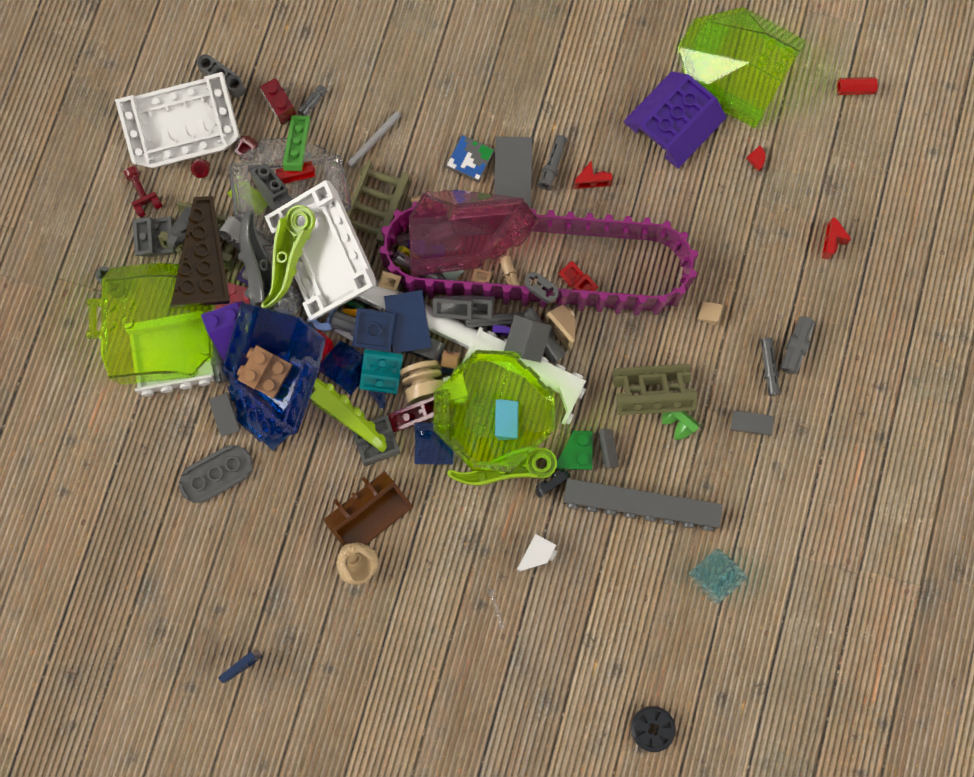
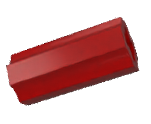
(857, 86)
(289, 177)

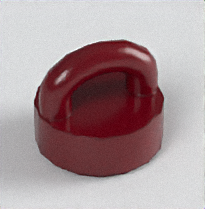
(200, 168)

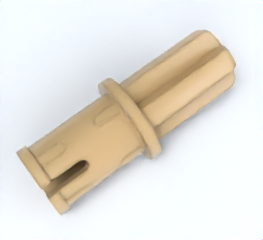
(509, 272)

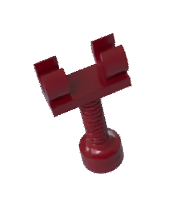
(132, 173)

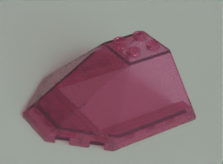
(464, 229)

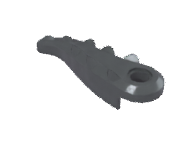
(256, 262)

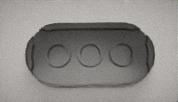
(215, 474)

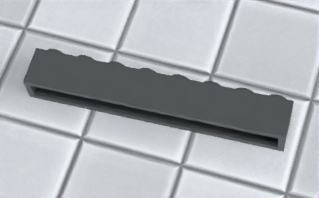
(642, 504)

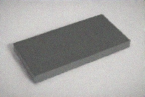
(513, 167)

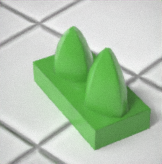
(686, 425)

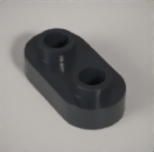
(545, 487)

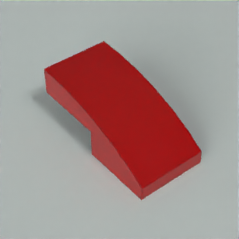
(576, 278)

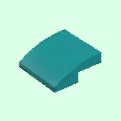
(381, 371)

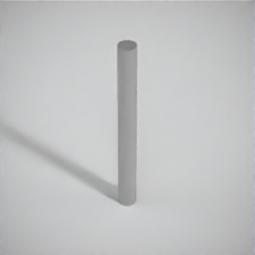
(371, 142)

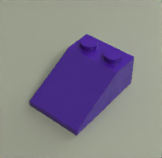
(220, 326)

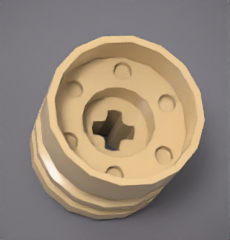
(421, 377)

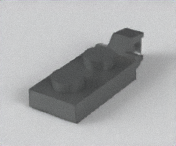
(178, 231)

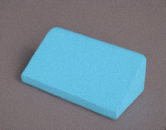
(506, 419)

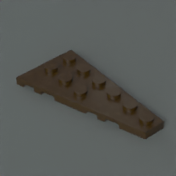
(201, 268)

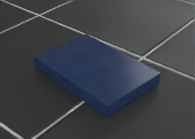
(411, 321)

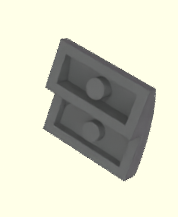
(147, 233)
(368, 452)

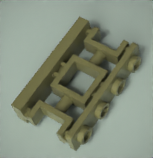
(654, 401)

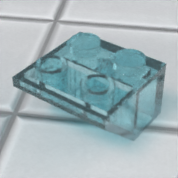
(717, 576)

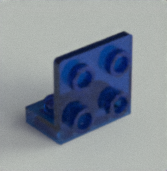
(343, 366)
(430, 447)

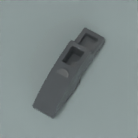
(270, 186)

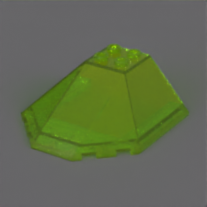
(739, 60)

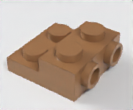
(264, 371)

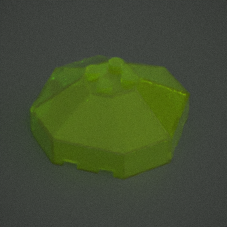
(468, 407)

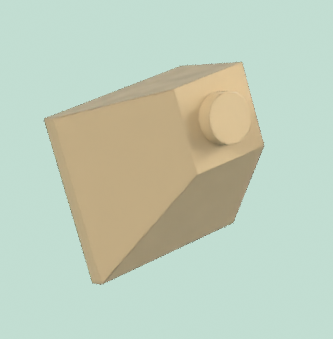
(563, 324)

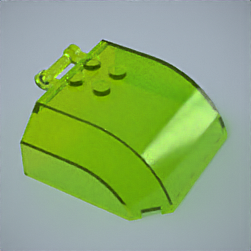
(141, 332)

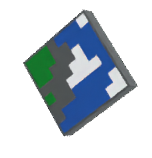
(470, 158)

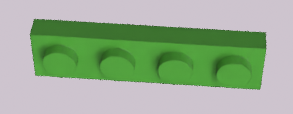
(296, 143)

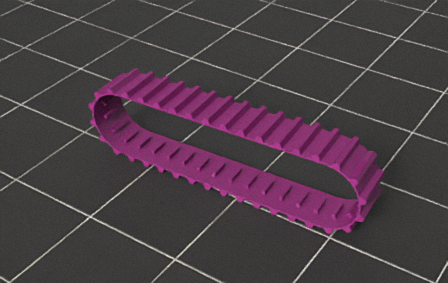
(561, 225)

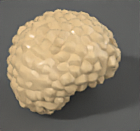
(357, 563)

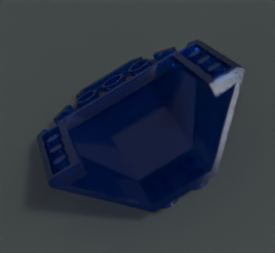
(289, 339)

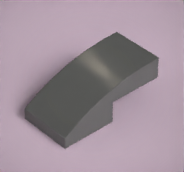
(224, 414)
(752, 422)

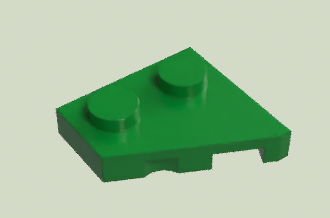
(577, 452)

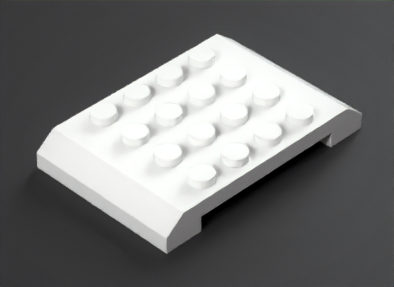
(332, 260)

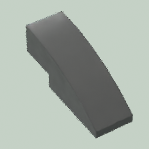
(463, 307)

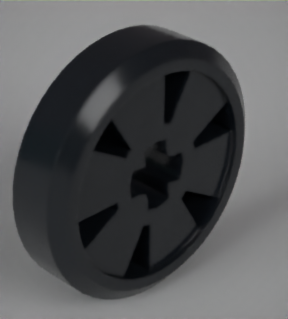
(665, 731)

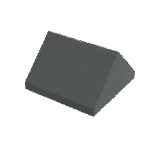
(527, 338)

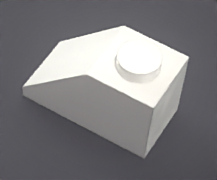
(537, 554)

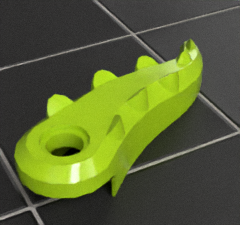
(287, 249)
(352, 417)
(526, 469)

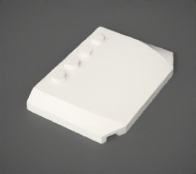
(178, 122)

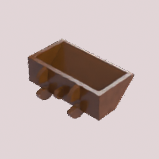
(368, 511)

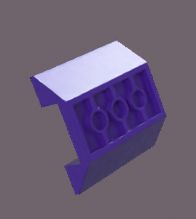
(677, 116)

